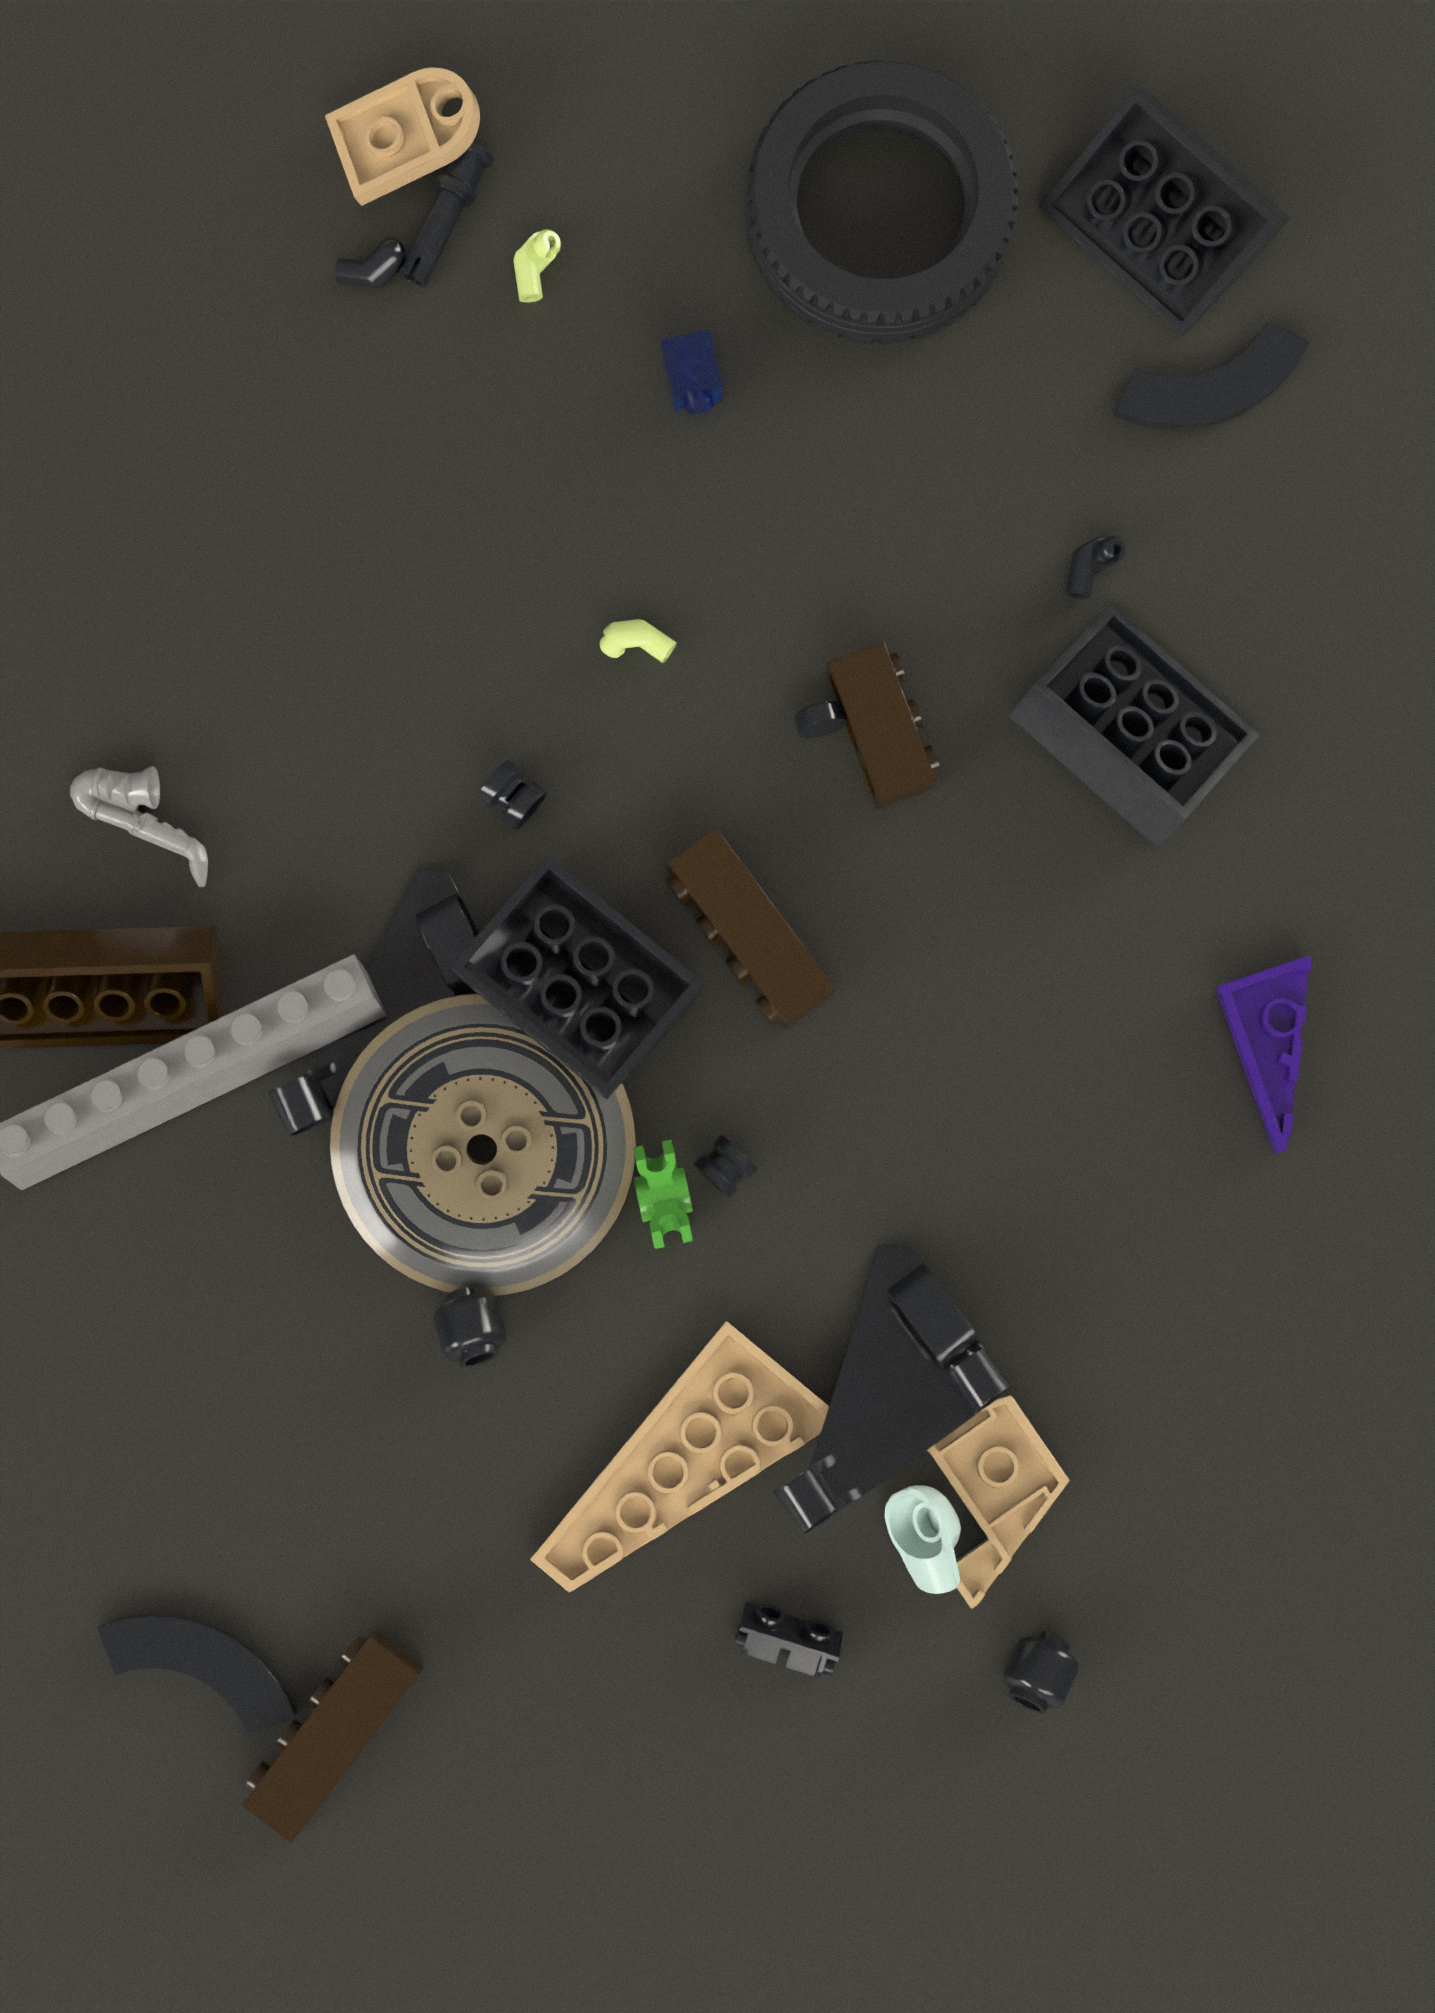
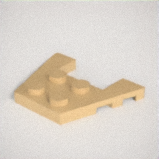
(1003, 1481)

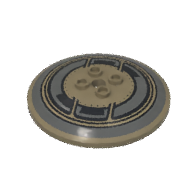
(407, 1165)

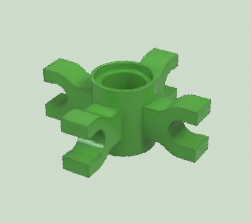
(663, 1194)

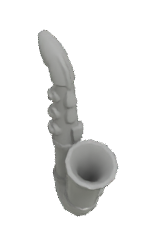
(116, 800)

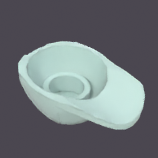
(925, 1550)

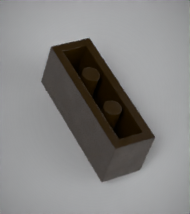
(883, 724)

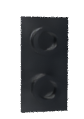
(811, 1643)

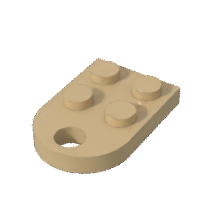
(401, 131)

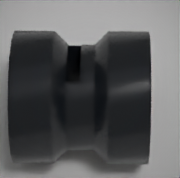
(512, 794)

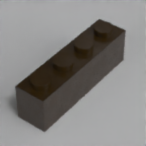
(750, 929)
(332, 1735)

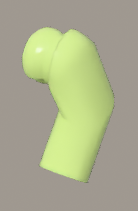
(532, 260)
(633, 634)

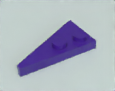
(1266, 1026)

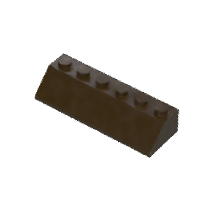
(108, 985)

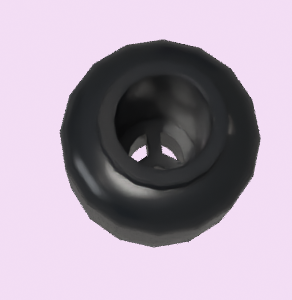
(470, 1327)
(1040, 1672)

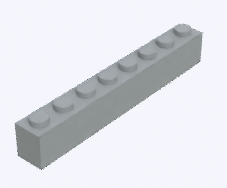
(187, 1072)

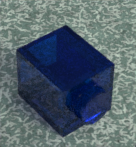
(692, 372)

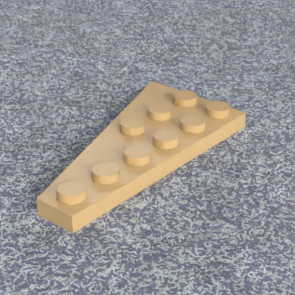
(703, 1439)

